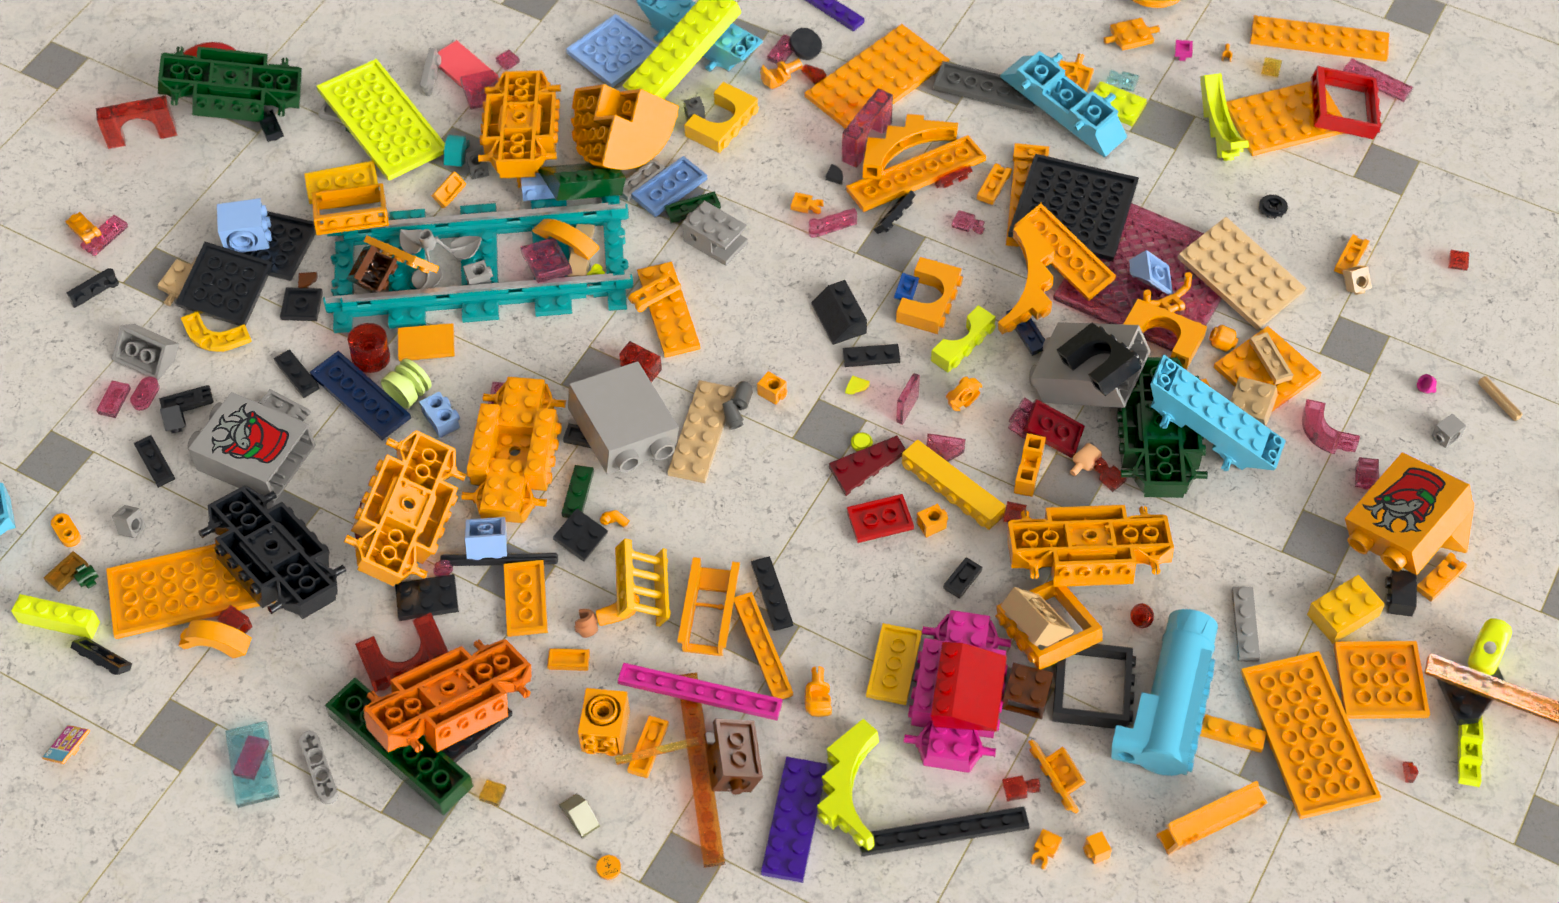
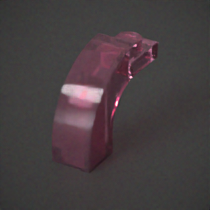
(1321, 433)

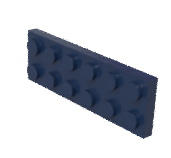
(360, 395)

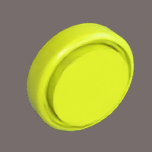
(861, 441)

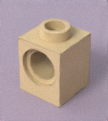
(1352, 274)

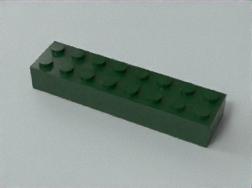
(426, 771)

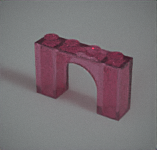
(874, 115)

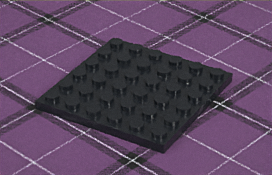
(1083, 198)

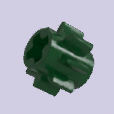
(86, 576)

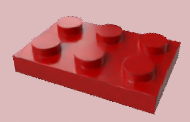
(880, 518)

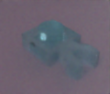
(1125, 80)

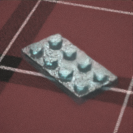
(265, 783)

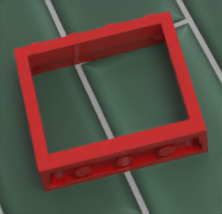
(1350, 81)

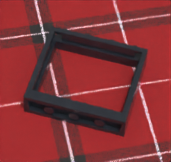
(1094, 718)

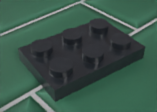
(426, 596)

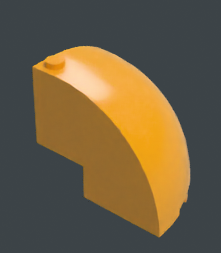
(620, 127)

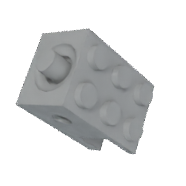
(714, 233)

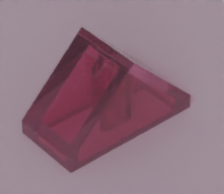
(946, 446)

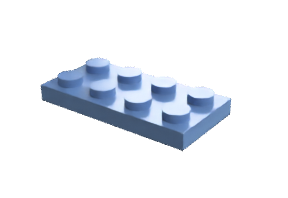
(669, 186)

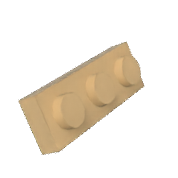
(1271, 358)

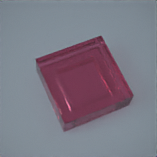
(507, 59)

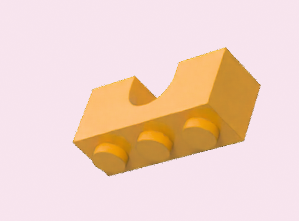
(1029, 465)

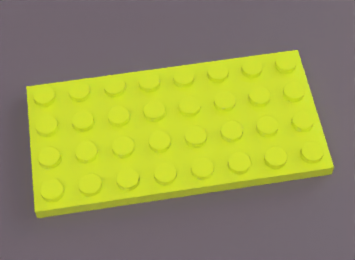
(382, 119)

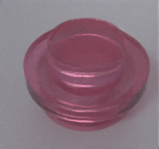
(443, 568)

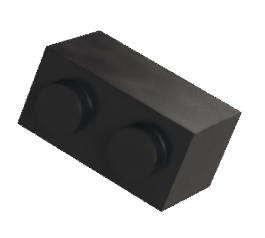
(1401, 593)

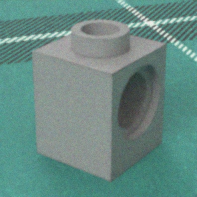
(477, 273)
(1448, 430)
(128, 521)

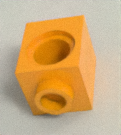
(772, 388)
(931, 527)

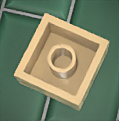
(1255, 398)

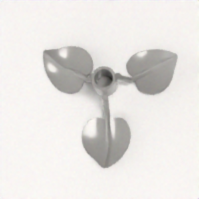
(414, 240)

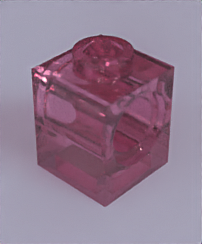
(1366, 472)

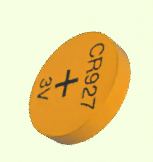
(608, 867)

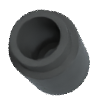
(742, 395)

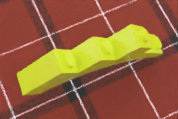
(1228, 140)
(846, 757)

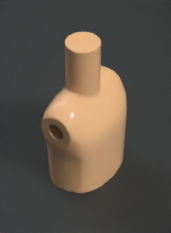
(1085, 458)

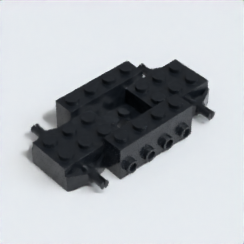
(291, 573)

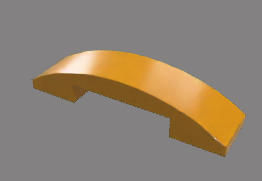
(568, 235)

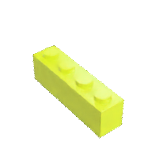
(55, 616)

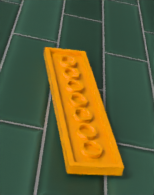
(1320, 38)
(915, 173)

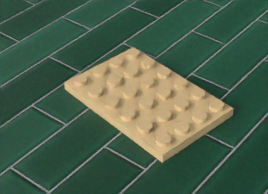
(1241, 273)

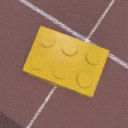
(1345, 609)

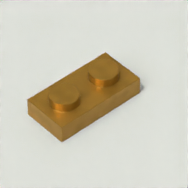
(64, 571)

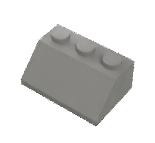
(144, 350)

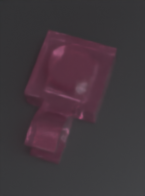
(967, 221)

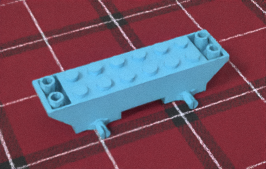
(726, 52)
(1080, 112)
(1233, 432)

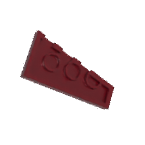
(859, 466)

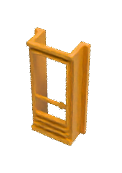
(709, 580)
(1212, 817)

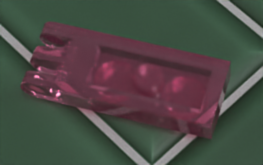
(110, 230)

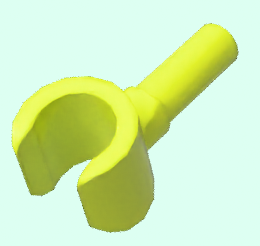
(596, 269)

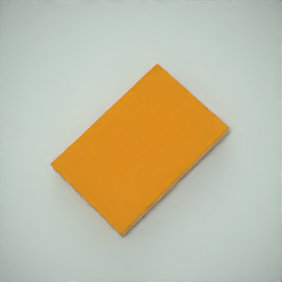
(426, 342)

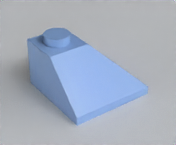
(1151, 271)

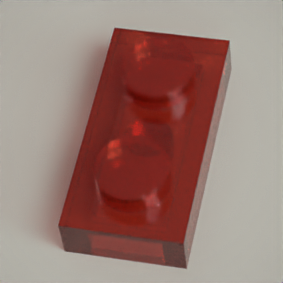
(947, 180)

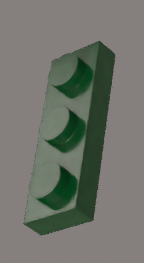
(680, 210)
(578, 490)

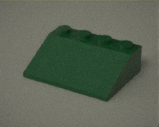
(582, 181)

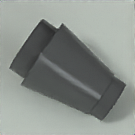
(732, 416)

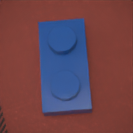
(906, 287)

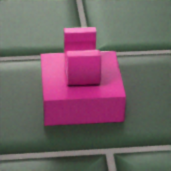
(1183, 49)

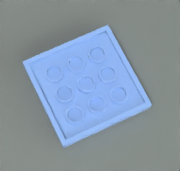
(612, 50)

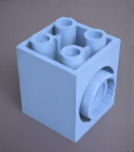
(244, 225)

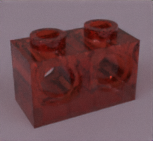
(648, 360)

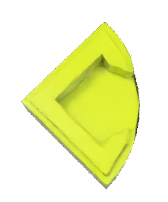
(856, 385)

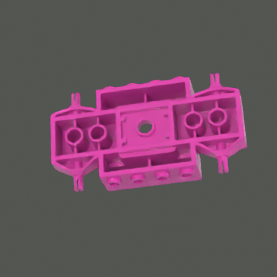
(947, 746)

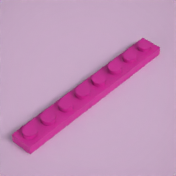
(700, 691)

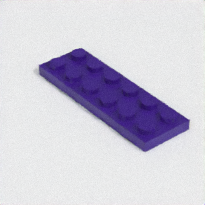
(794, 820)

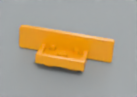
(1062, 771)

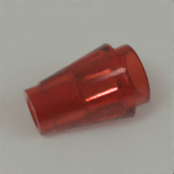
(813, 73)

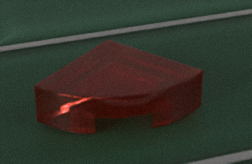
(1410, 771)

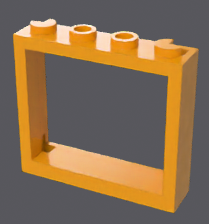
(352, 219)
(1043, 658)

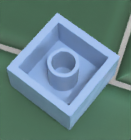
(486, 538)

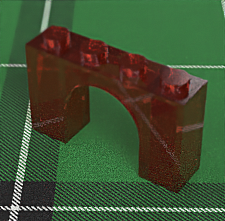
(152, 109)
(383, 670)

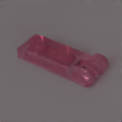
(832, 223)

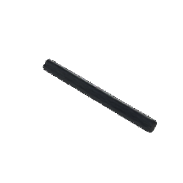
(461, 559)

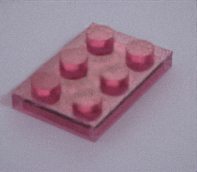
(546, 260)

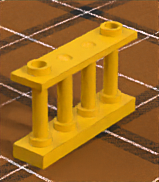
(626, 588)

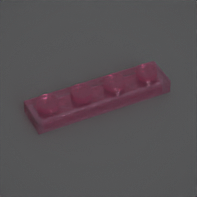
(1385, 82)

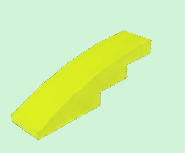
(1470, 753)

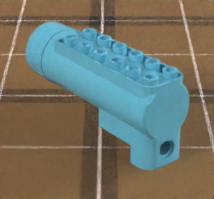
(1173, 713)

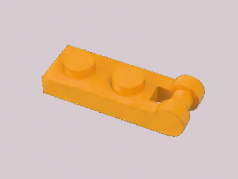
(994, 184)
(82, 227)
(1352, 254)
(654, 292)
(1440, 577)

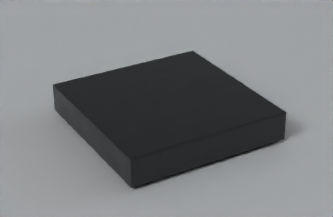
(301, 304)

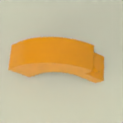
(215, 635)

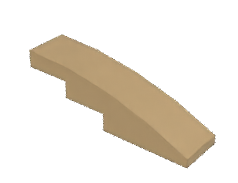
(579, 264)

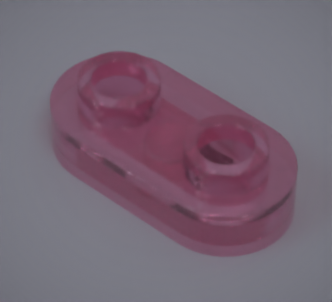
(145, 392)

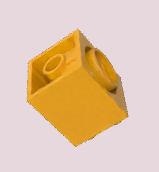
(604, 721)

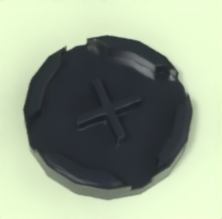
(805, 43)

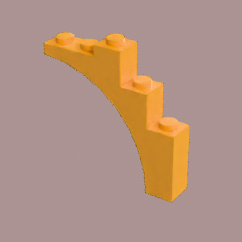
(916, 131)
(1033, 300)

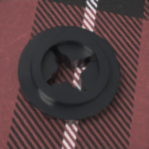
(1273, 200)

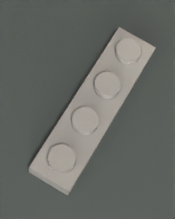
(1245, 624)

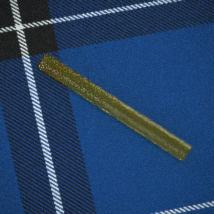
(656, 751)

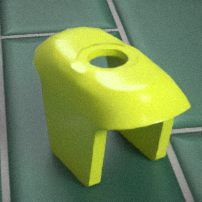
(1494, 631)

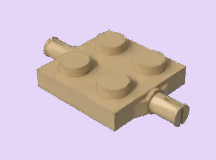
(175, 279)

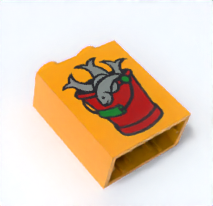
(1408, 514)

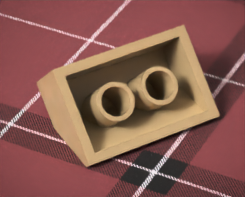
(1035, 617)

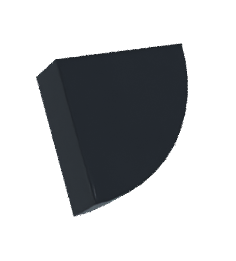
(834, 175)

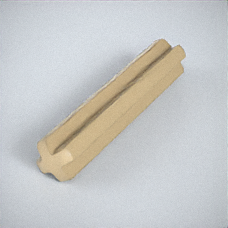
(1499, 397)

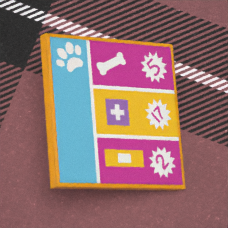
(66, 744)

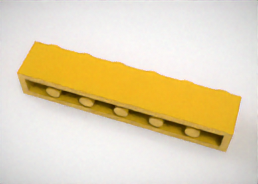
(953, 484)

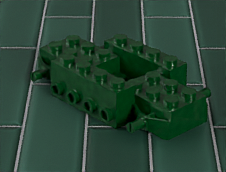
(229, 82)
(1160, 458)

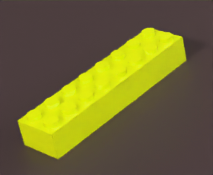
(683, 47)

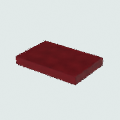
(1059, 429)

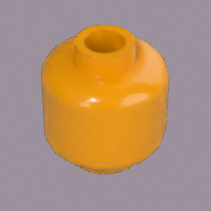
(1223, 338)

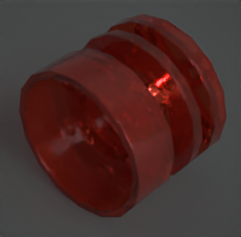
(369, 347)

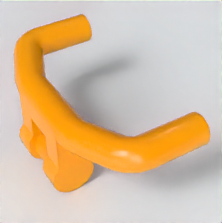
(1178, 305)

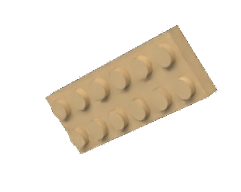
(700, 432)

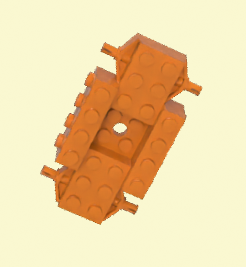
(448, 697)

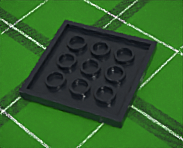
(288, 246)
(224, 284)

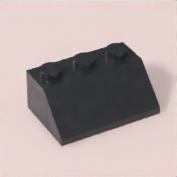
(840, 313)

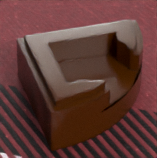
(306, 279)

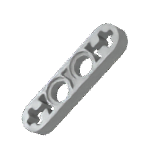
(320, 766)

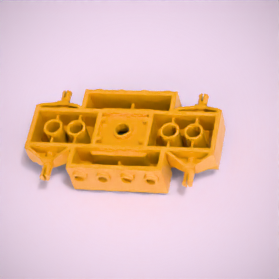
(520, 123)
(522, 421)
(395, 534)
(1090, 544)

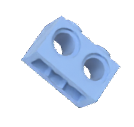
(438, 415)

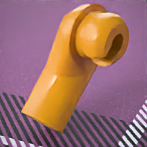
(614, 516)

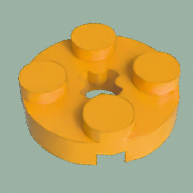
(964, 393)

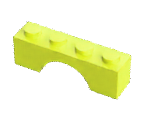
(949, 353)

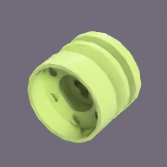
(406, 383)

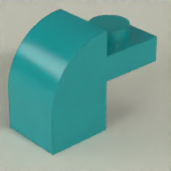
(455, 150)

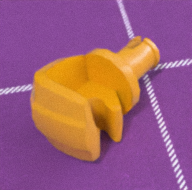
(776, 77)
(816, 695)

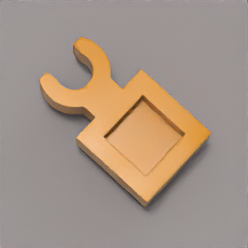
(805, 202)
(1046, 845)

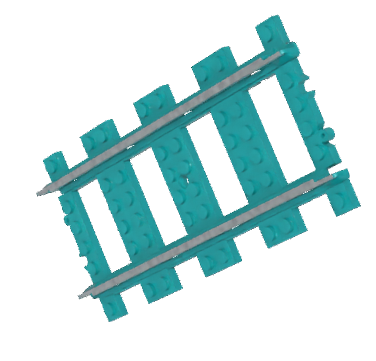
(480, 302)

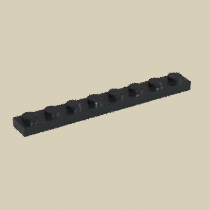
(948, 830)

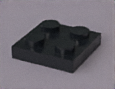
(580, 535)

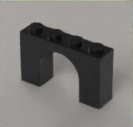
(1094, 341)

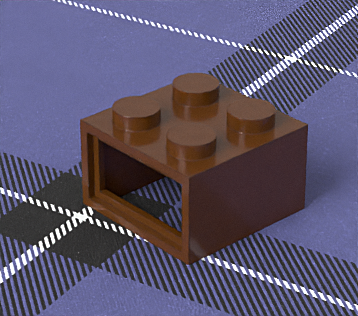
(1027, 687)

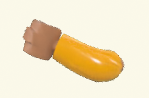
(588, 622)

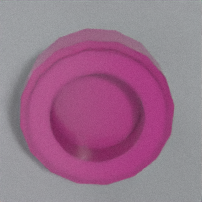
(1427, 384)

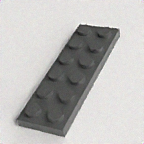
(980, 86)

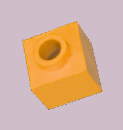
(1097, 847)

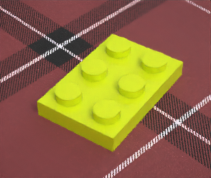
(1126, 103)

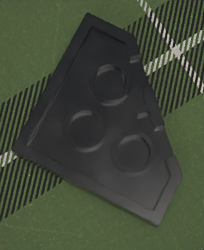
(1466, 705)

